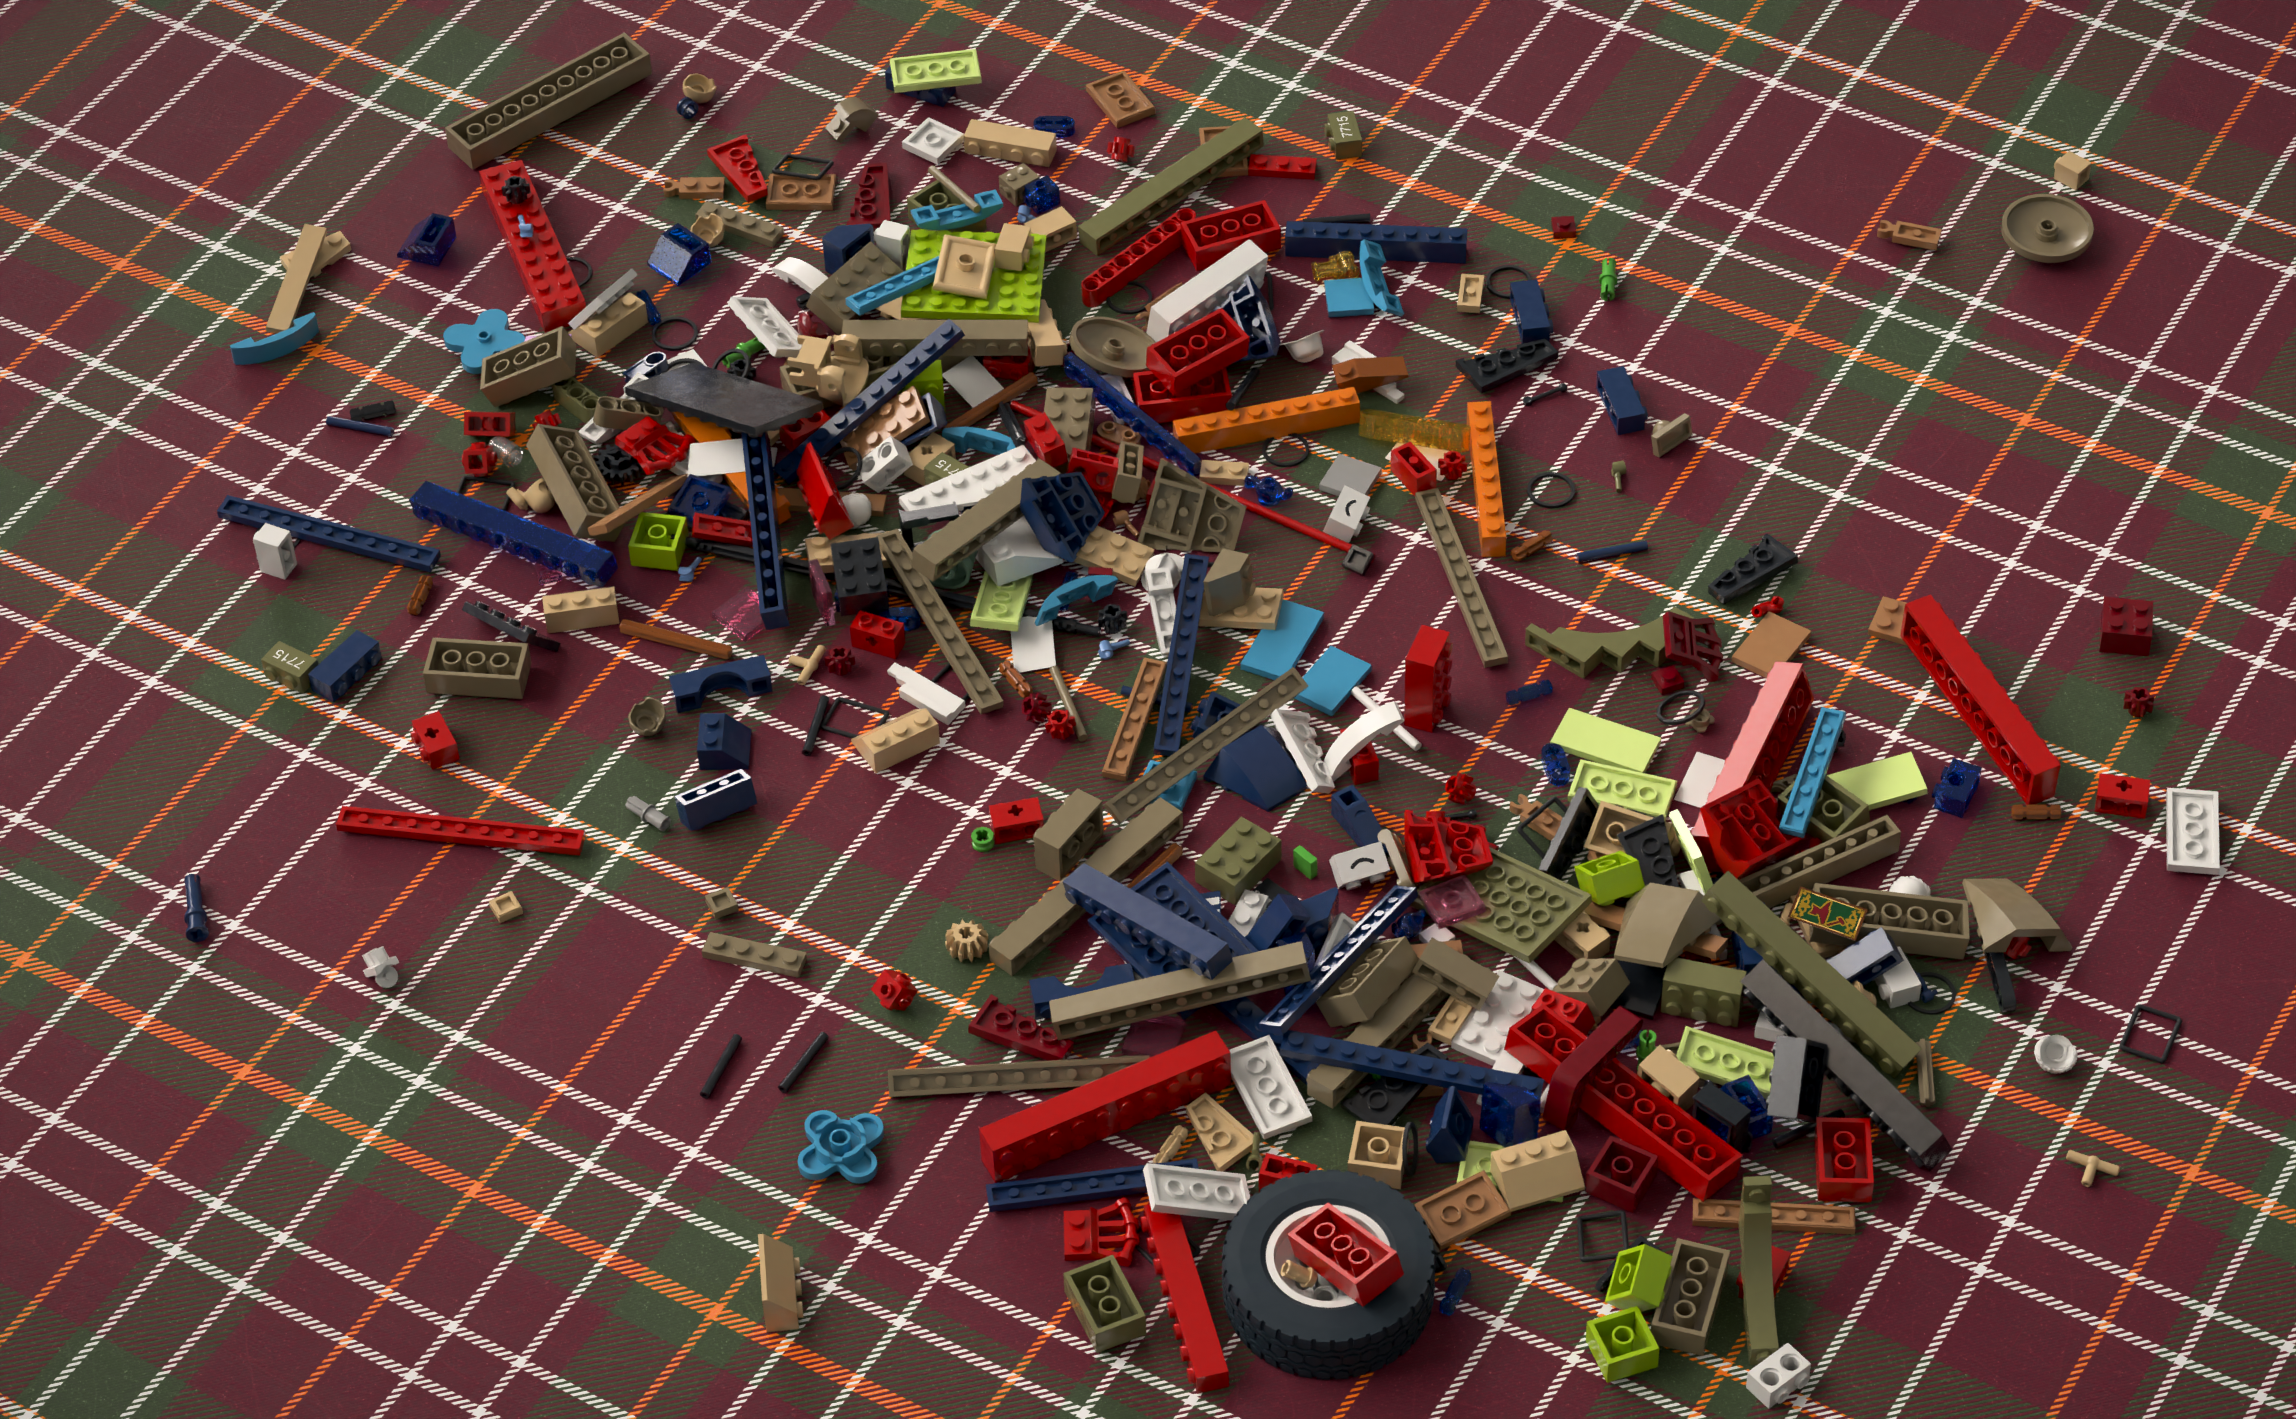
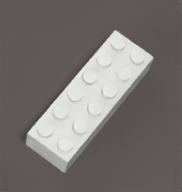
(1207, 290)

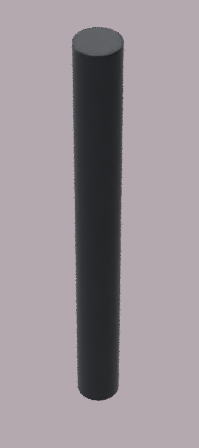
(1242, 389)

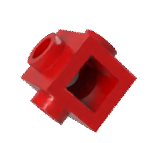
(473, 463)
(894, 990)

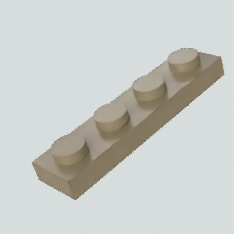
(744, 224)
(754, 954)

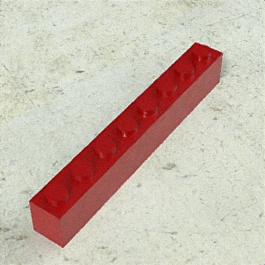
(1186, 1300)

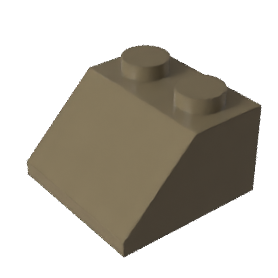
(1229, 582)

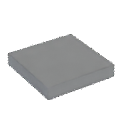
(1352, 473)

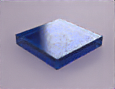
(700, 497)

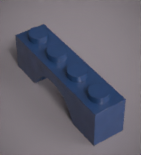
(747, 675)
(1050, 988)

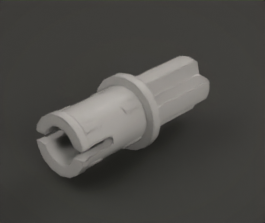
(648, 813)

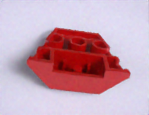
(1443, 849)

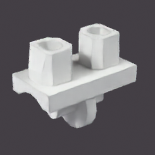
(380, 965)

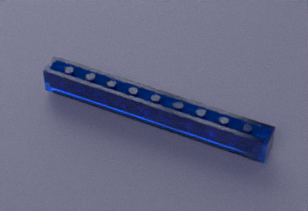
(514, 534)

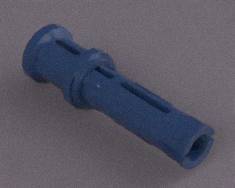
(195, 914)

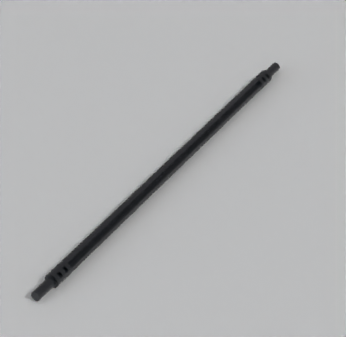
(948, 598)

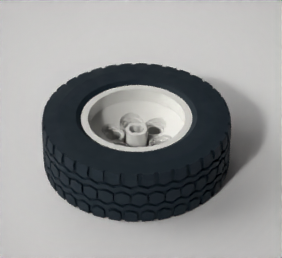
(1322, 1328)

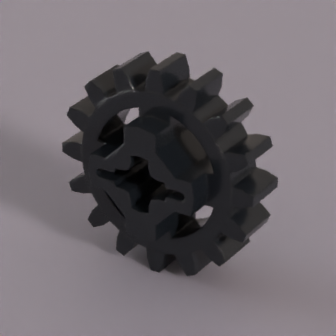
(617, 465)

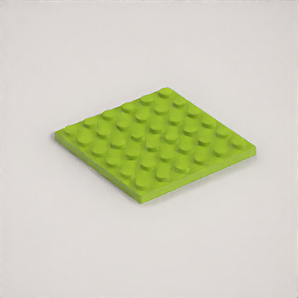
(1010, 292)

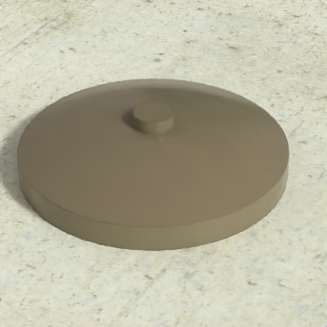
(2047, 228)
(1111, 345)

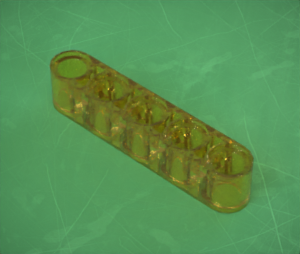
(1418, 430)

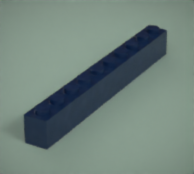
(765, 531)

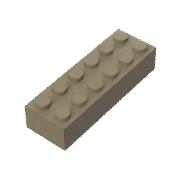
(573, 479)
(1913, 921)

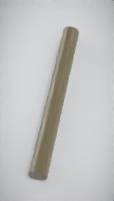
(953, 188)
(1068, 702)

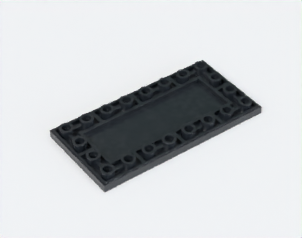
(724, 399)

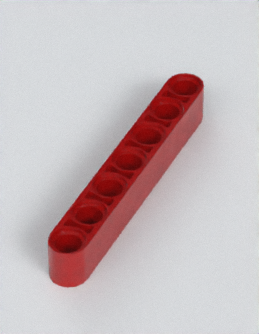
(1135, 259)

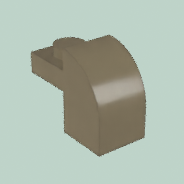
(851, 113)

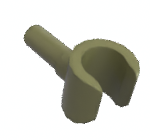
(1618, 469)
(1255, 1151)

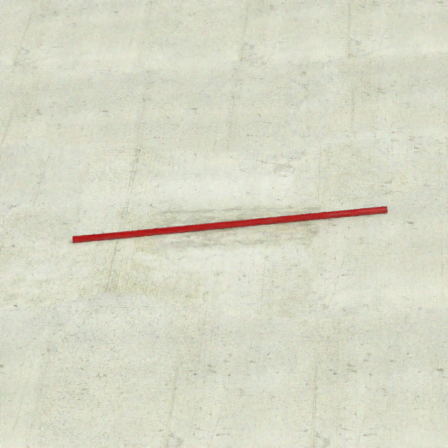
(1251, 506)

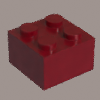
(2126, 626)
(1621, 1174)

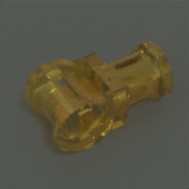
(1336, 267)

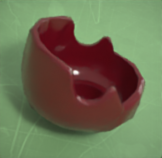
(808, 328)

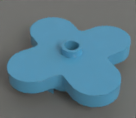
(482, 339)
(841, 1146)

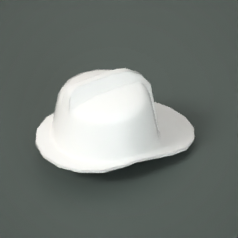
(1306, 348)
(1163, 560)

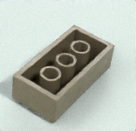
(859, 273)
(528, 367)
(1072, 417)
(477, 668)
(1368, 983)
(1690, 1297)

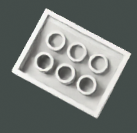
(1015, 554)

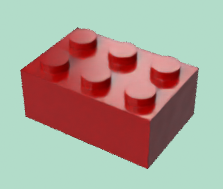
(1843, 1159)

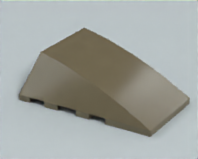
(1189, 514)
(2009, 912)
(1661, 923)

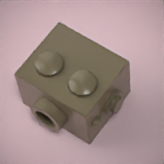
(1013, 183)

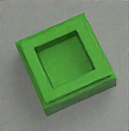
(1305, 862)

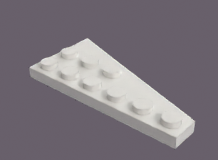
(969, 484)

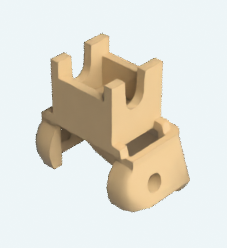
(834, 377)

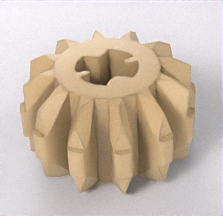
(966, 940)

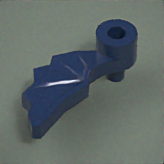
(1926, 994)

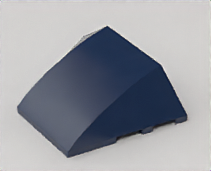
(1254, 316)
(1061, 512)
(1258, 769)

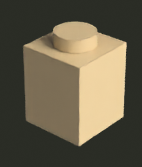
(2072, 170)

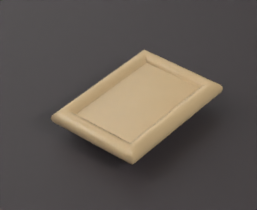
(964, 267)

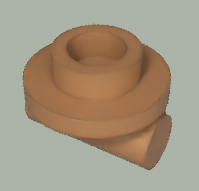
(1143, 488)

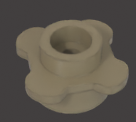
(1702, 721)

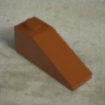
(1369, 372)

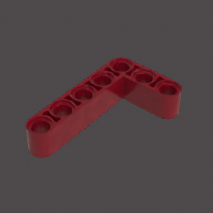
(1585, 1064)

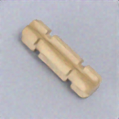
(1171, 1145)

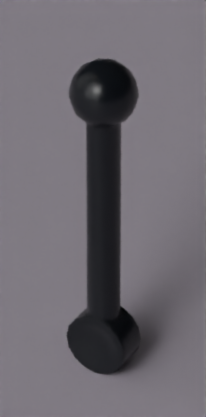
(1527, 401)
(1472, 814)

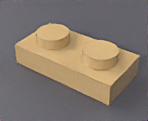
(1470, 293)
(1224, 472)
(1449, 1020)

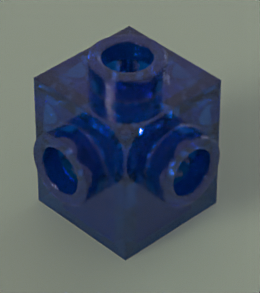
(1042, 194)

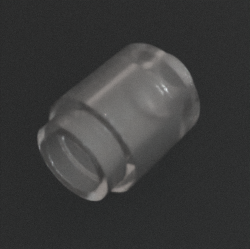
(507, 451)

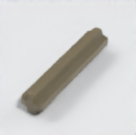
(1925, 1074)

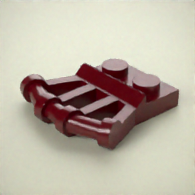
(1681, 645)

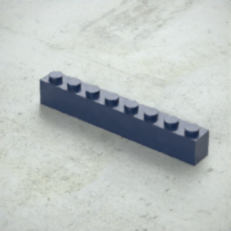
(1397, 242)
(1147, 921)

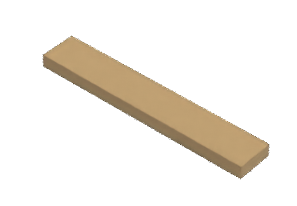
(296, 278)

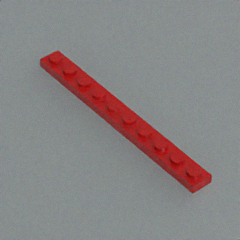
(461, 830)

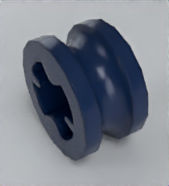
(687, 108)

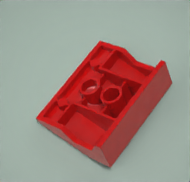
(1746, 830)

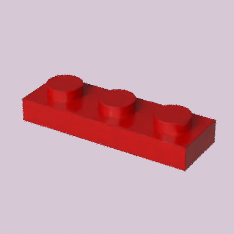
(1282, 166)
(722, 529)

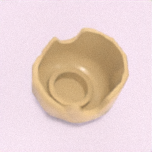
(699, 88)
(709, 229)

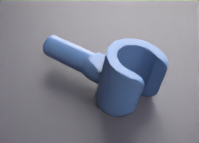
(1024, 214)
(526, 230)
(687, 573)
(1106, 649)

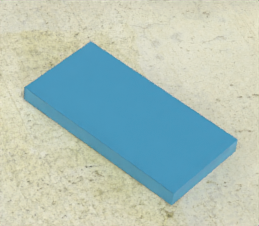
(1282, 648)

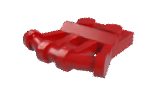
(647, 435)
(1083, 1231)

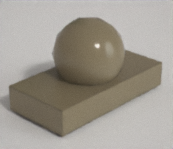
(1670, 434)

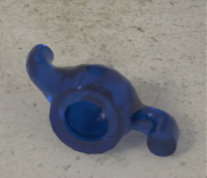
(1268, 490)
(1409, 924)

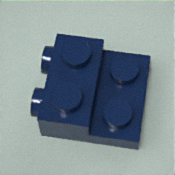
(1212, 711)

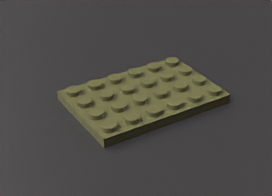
(1521, 905)

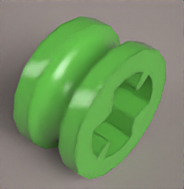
(982, 832)

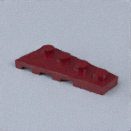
(872, 198)
(1012, 1030)

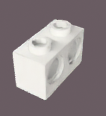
(885, 464)
(1775, 1372)

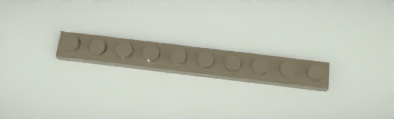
(1461, 578)
(940, 623)
(1205, 746)
(1004, 1076)

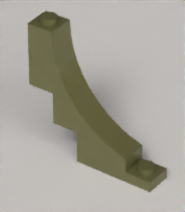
(1585, 651)
(1756, 1268)

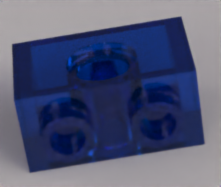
(1957, 787)

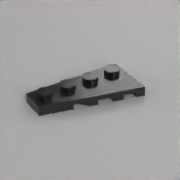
(1755, 568)

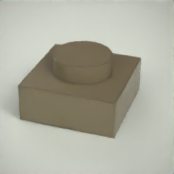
(721, 903)

